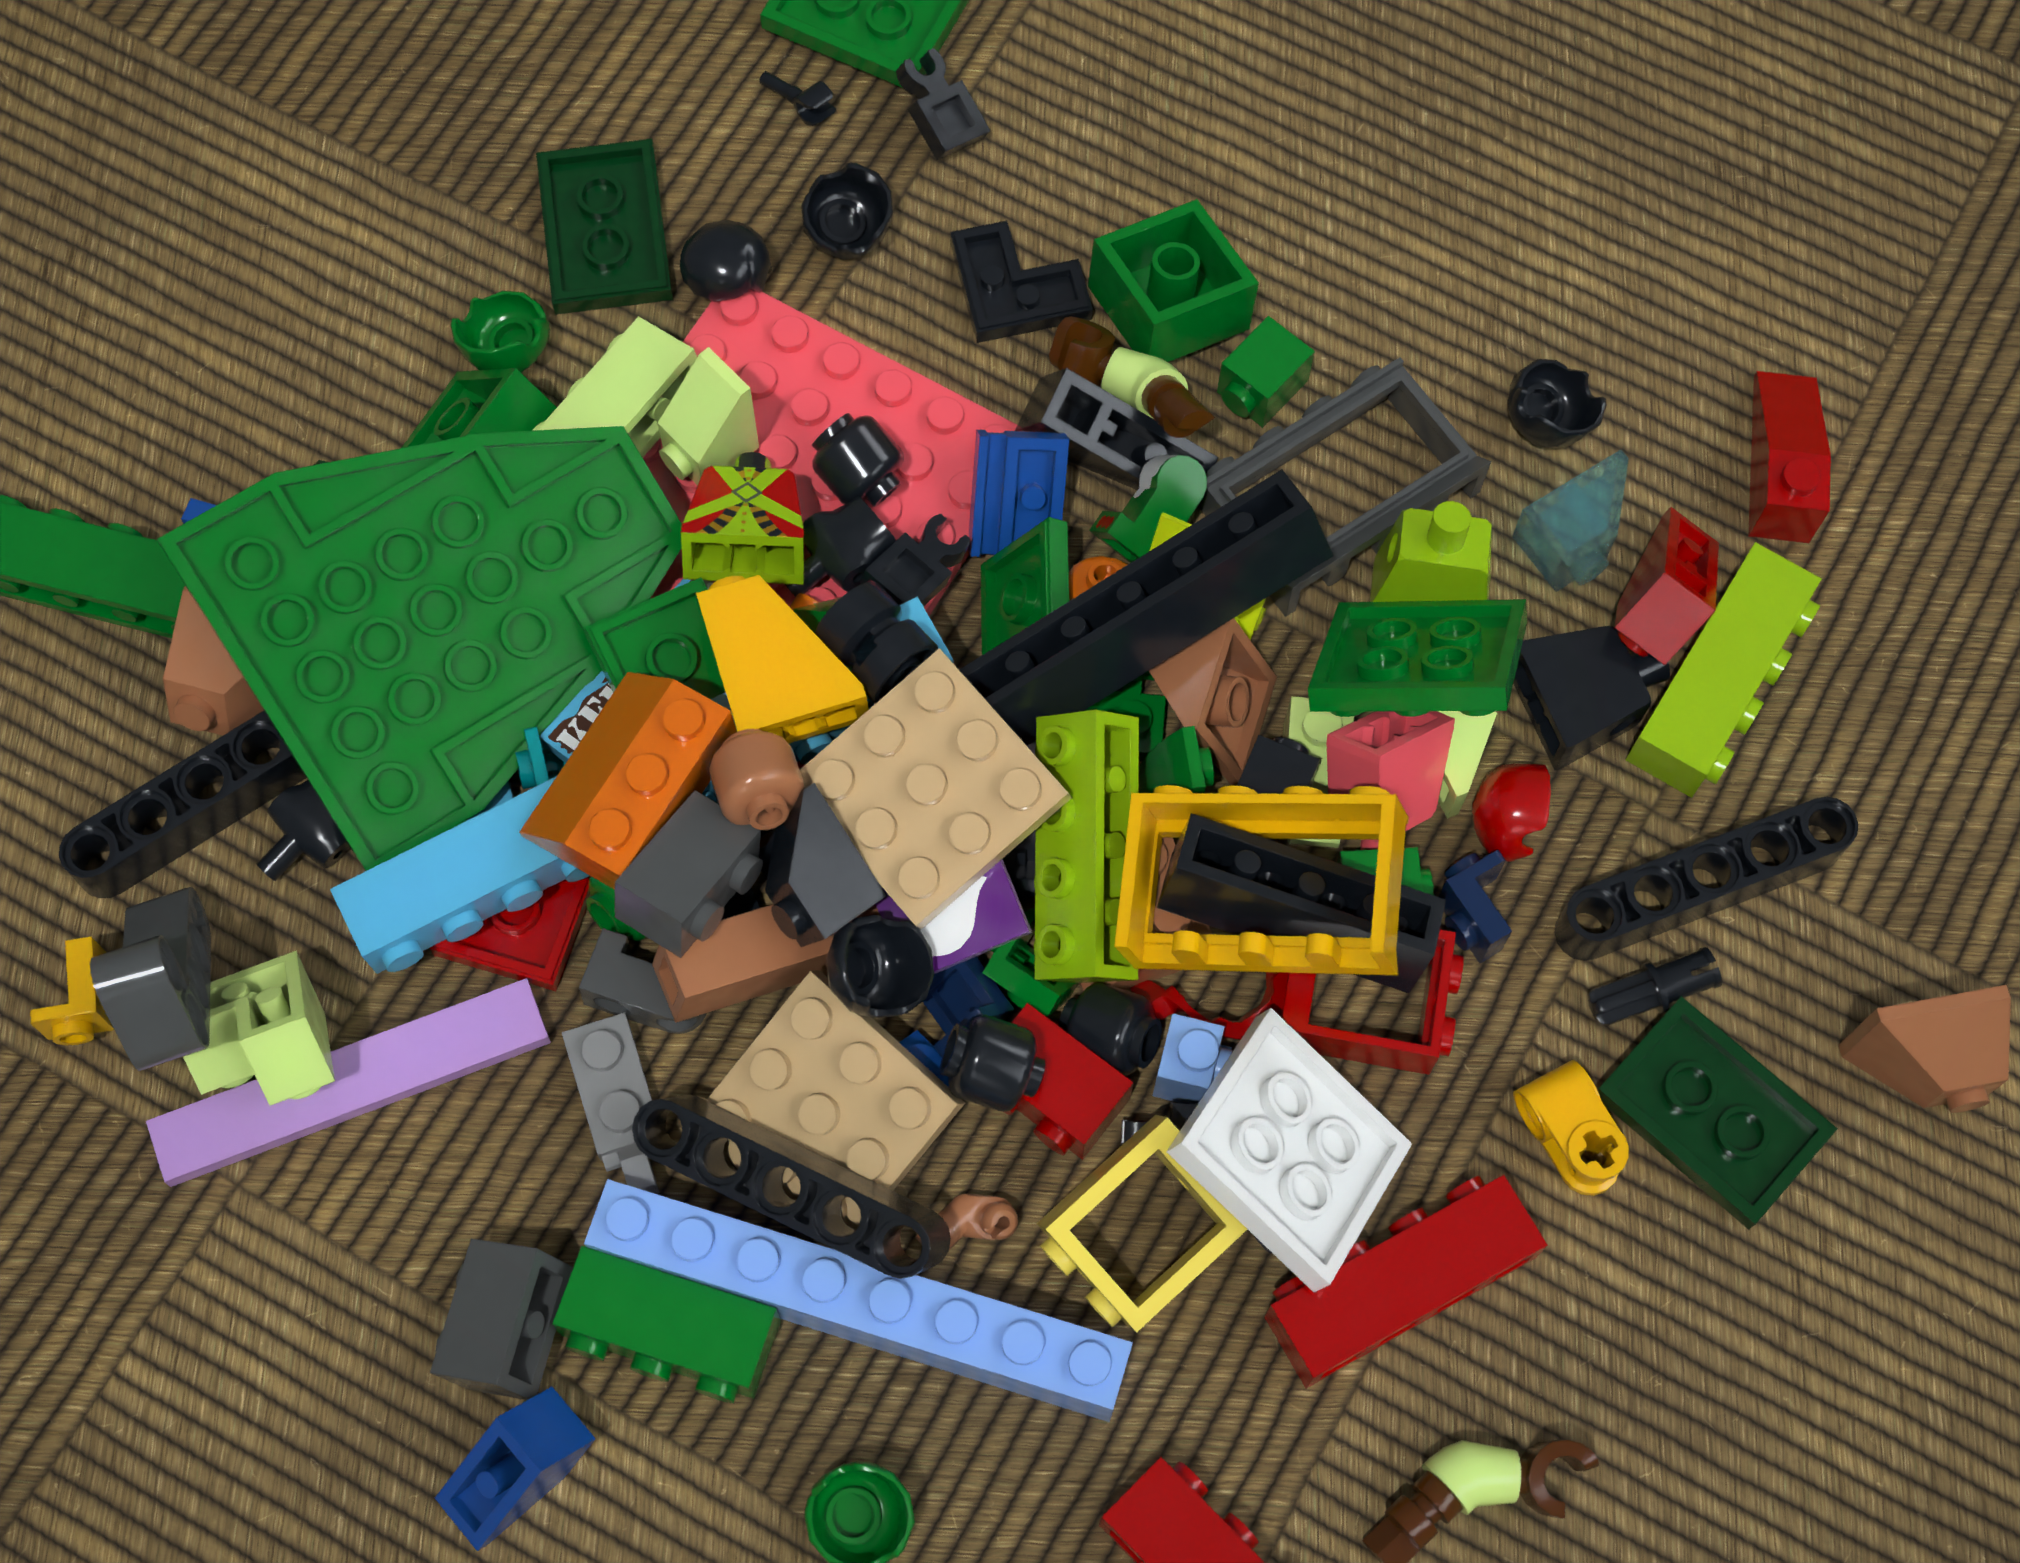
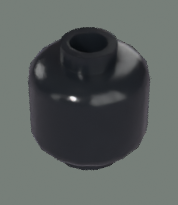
(858, 459)
(1114, 1026)
(992, 1062)

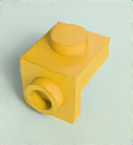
(84, 1014)

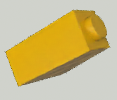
(775, 665)

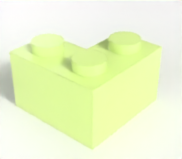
(266, 1027)

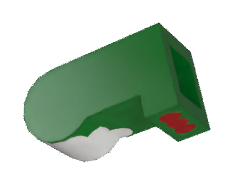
(1165, 485)

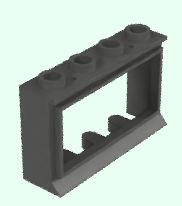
(1458, 467)

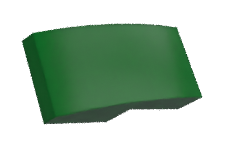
(1177, 763)

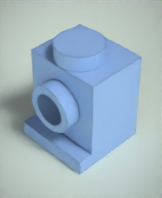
(1190, 1059)

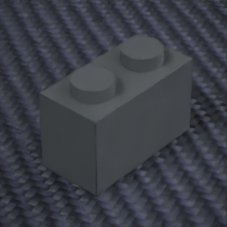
(688, 875)
(501, 1319)

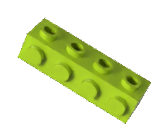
(1084, 845)

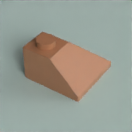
(201, 679)
(1222, 691)
(1937, 1048)

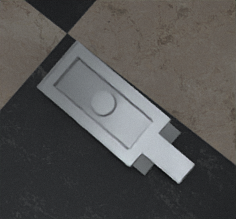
(612, 1094)

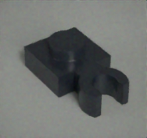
(942, 112)
(916, 568)

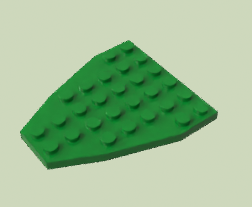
(426, 610)

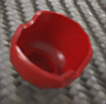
(1510, 805)

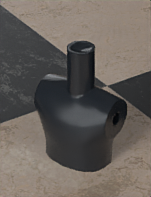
(842, 545)
(305, 829)

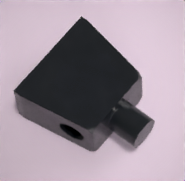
(1584, 690)

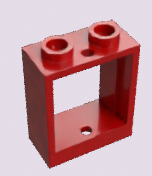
(1435, 1028)

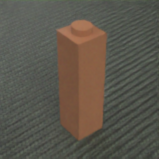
(737, 963)

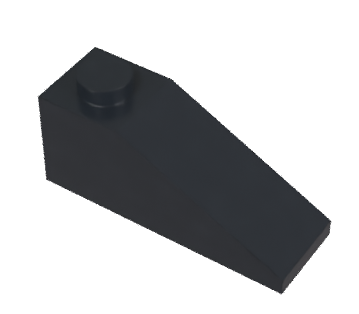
(1102, 429)

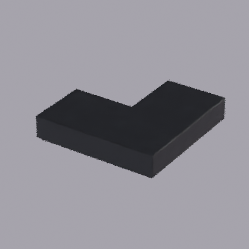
(1012, 300)

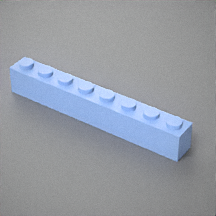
(860, 1304)

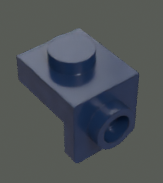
(1469, 908)
(961, 994)

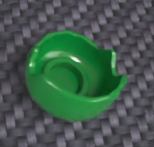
(502, 331)
(859, 1514)

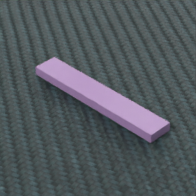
(366, 1078)

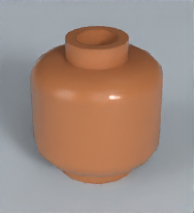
(756, 779)

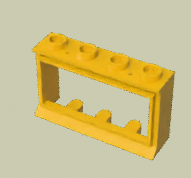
(1295, 814)

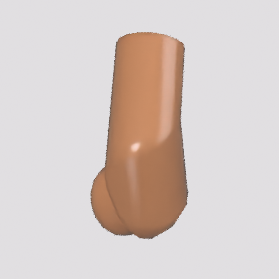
(979, 1218)

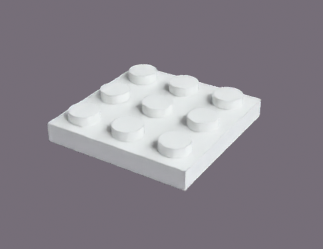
(1290, 1149)

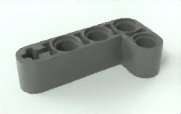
(159, 980)

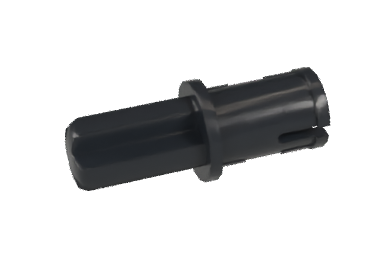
(1653, 988)

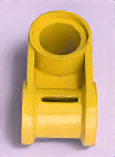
(1569, 1118)

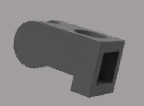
(629, 985)

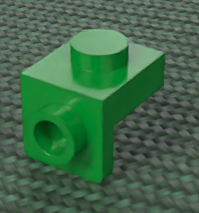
(1014, 970)

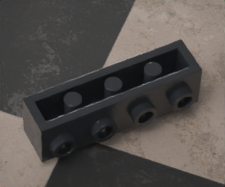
(1277, 890)

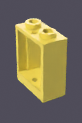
(1070, 1254)

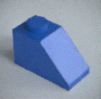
(514, 1466)

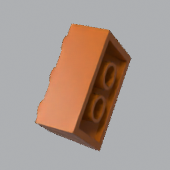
(629, 774)

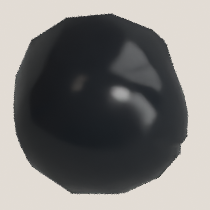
(847, 212)
(725, 261)
(1553, 404)
(880, 966)

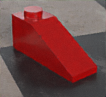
(1788, 458)
(1669, 590)

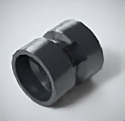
(868, 634)

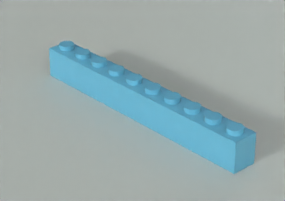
(485, 867)

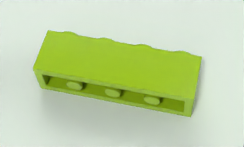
(1724, 670)

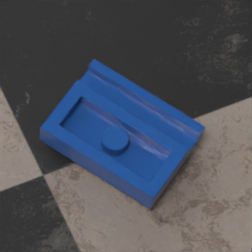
(1015, 486)

